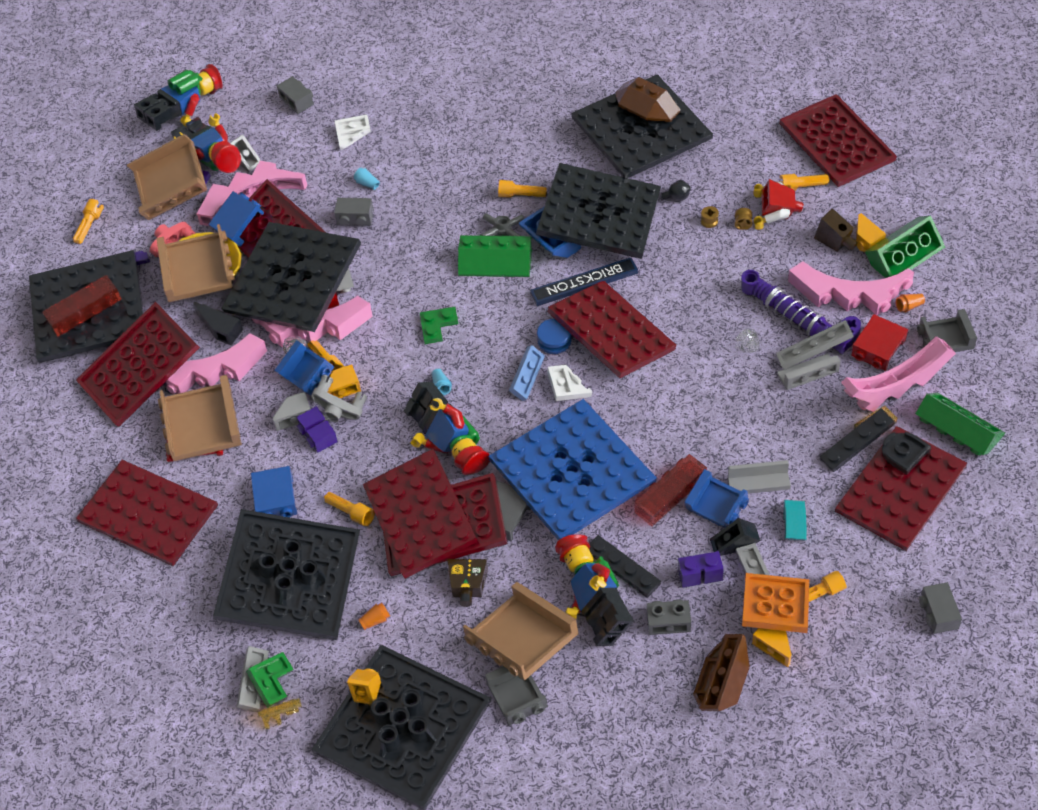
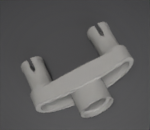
(335, 406)

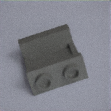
(954, 331)
(512, 508)
(515, 696)

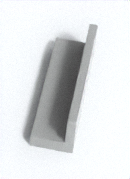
(809, 371)
(760, 477)

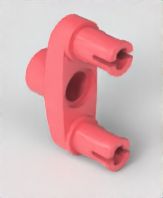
(170, 235)

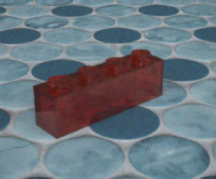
(82, 305)
(669, 490)

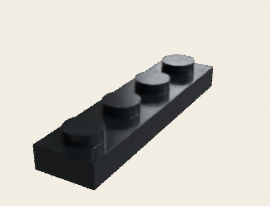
(857, 440)
(624, 566)

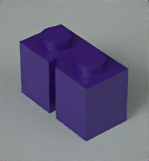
(318, 432)
(691, 567)

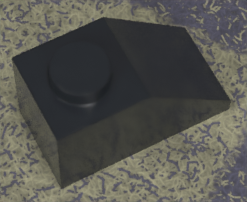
(734, 536)

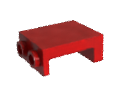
(879, 342)

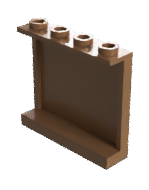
(168, 176)
(195, 266)
(199, 421)
(523, 632)

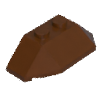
(647, 100)
(723, 674)

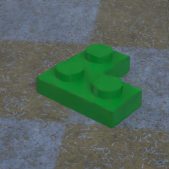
(434, 320)
(266, 676)

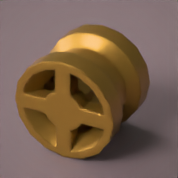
(709, 217)
(743, 218)

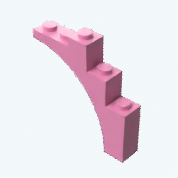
(247, 185)
(848, 294)
(336, 321)
(918, 369)
(206, 371)

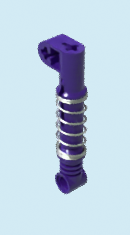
(813, 323)

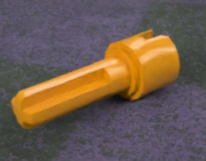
(794, 182)
(508, 189)
(91, 213)
(317, 348)
(358, 512)
(830, 584)

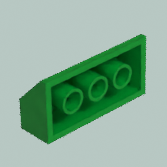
(906, 247)
(494, 256)
(959, 423)

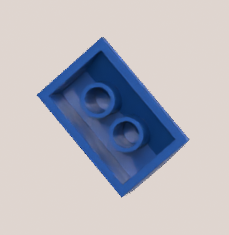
(554, 246)

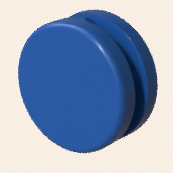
(553, 337)

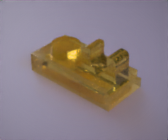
(289, 707)

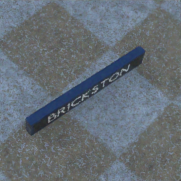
(579, 282)

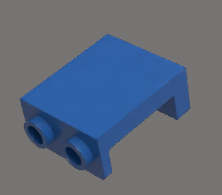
(235, 216)
(303, 367)
(274, 492)
(716, 500)

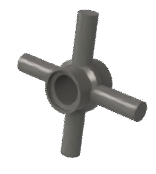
(501, 225)

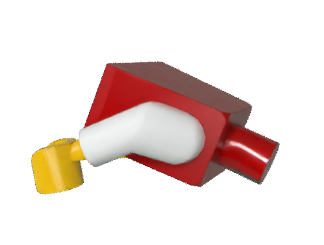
(777, 202)

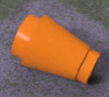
(907, 302)
(374, 616)

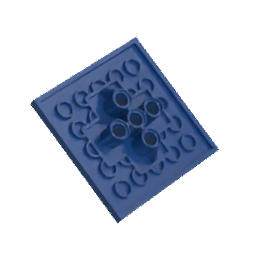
(572, 469)

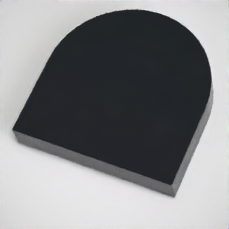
(904, 450)

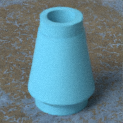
(366, 179)
(441, 381)

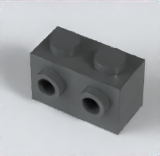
(295, 94)
(354, 211)
(940, 608)
(668, 617)

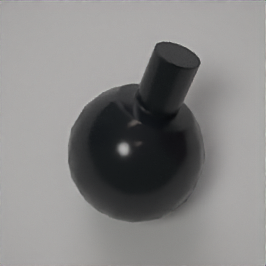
(677, 191)

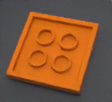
(776, 603)

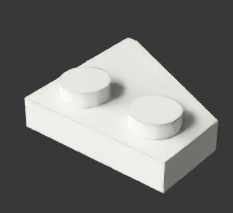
(351, 130)
(566, 384)

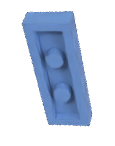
(526, 373)

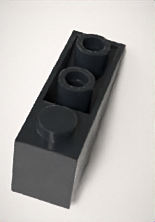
(221, 325)

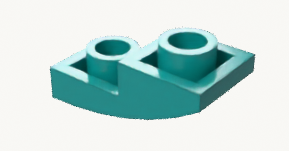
(795, 520)

